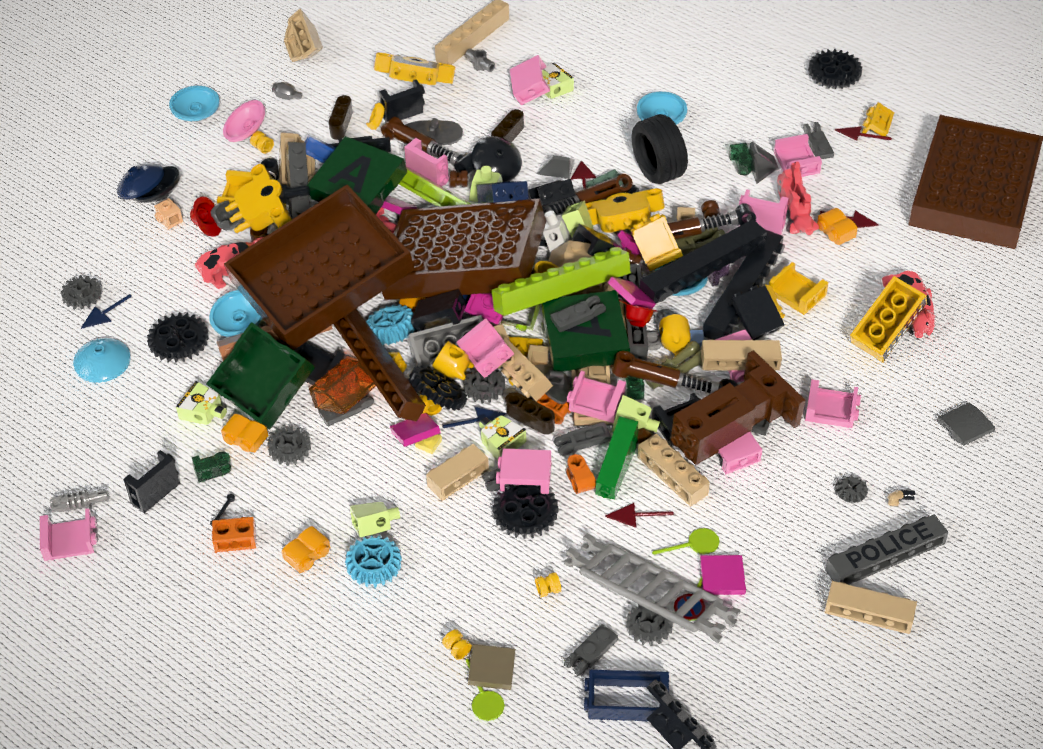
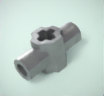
(480, 60)

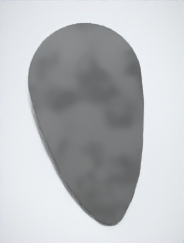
(442, 131)
(560, 383)

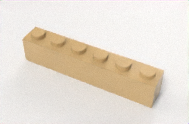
(472, 32)

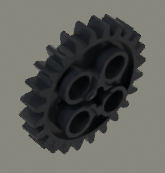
(835, 68)
(167, 344)
(438, 387)
(521, 504)

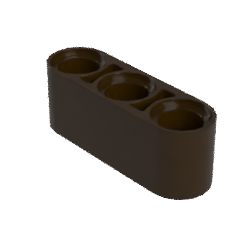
(340, 117)
(510, 126)
(530, 413)

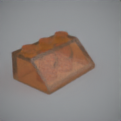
(341, 387)

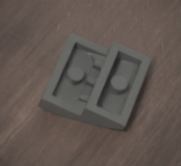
(966, 423)

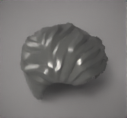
(222, 217)

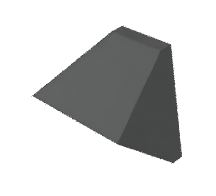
(762, 162)
(558, 167)

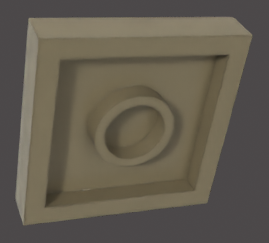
(491, 667)

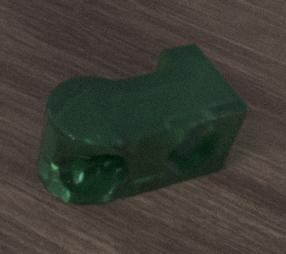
(742, 157)
(634, 388)
(211, 466)

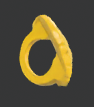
(376, 116)

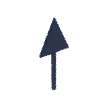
(97, 317)
(481, 413)

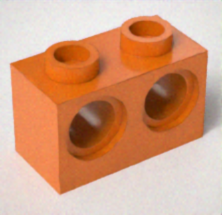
(234, 534)

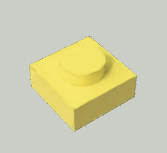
(429, 444)

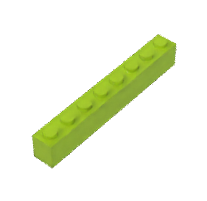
(430, 190)
(560, 281)

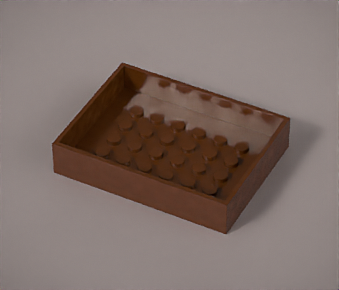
(976, 181)
(468, 247)
(319, 267)

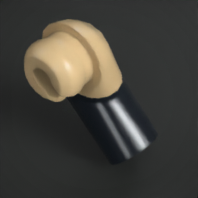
(900, 494)

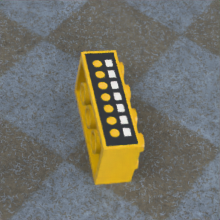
(888, 319)

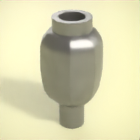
(286, 91)

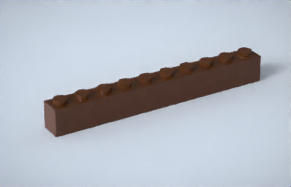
(380, 366)

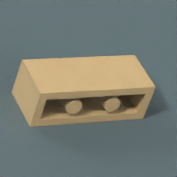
(457, 472)

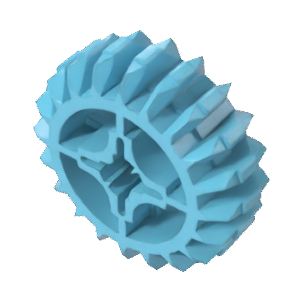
(391, 324)
(372, 566)

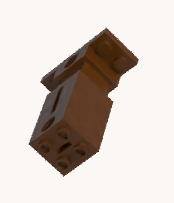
(734, 411)

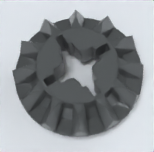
(851, 495)

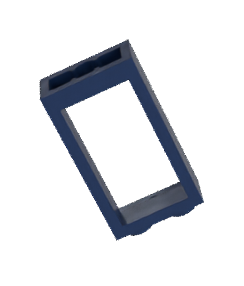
(502, 191)
(620, 678)

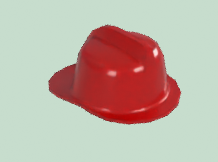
(201, 217)
(637, 315)

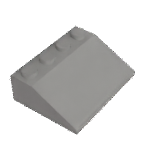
(428, 343)

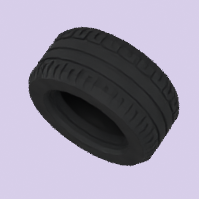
(659, 149)

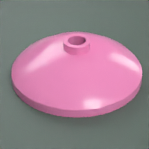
(244, 121)

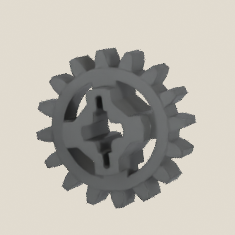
(81, 292)
(483, 387)
(289, 446)
(648, 626)

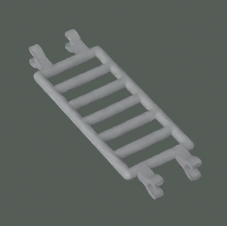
(701, 623)

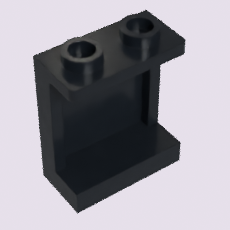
(403, 104)
(552, 191)
(598, 241)
(437, 307)
(757, 312)
(320, 359)
(666, 417)
(154, 484)

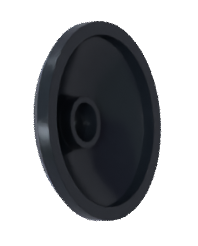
(506, 164)
(164, 188)

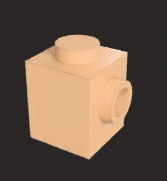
(168, 213)

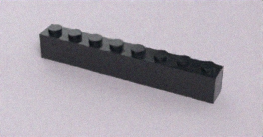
(703, 261)
(750, 273)

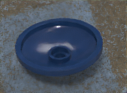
(139, 180)

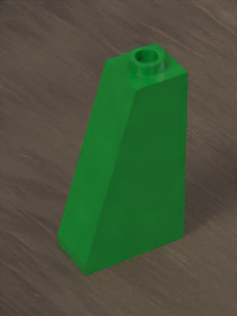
(617, 458)

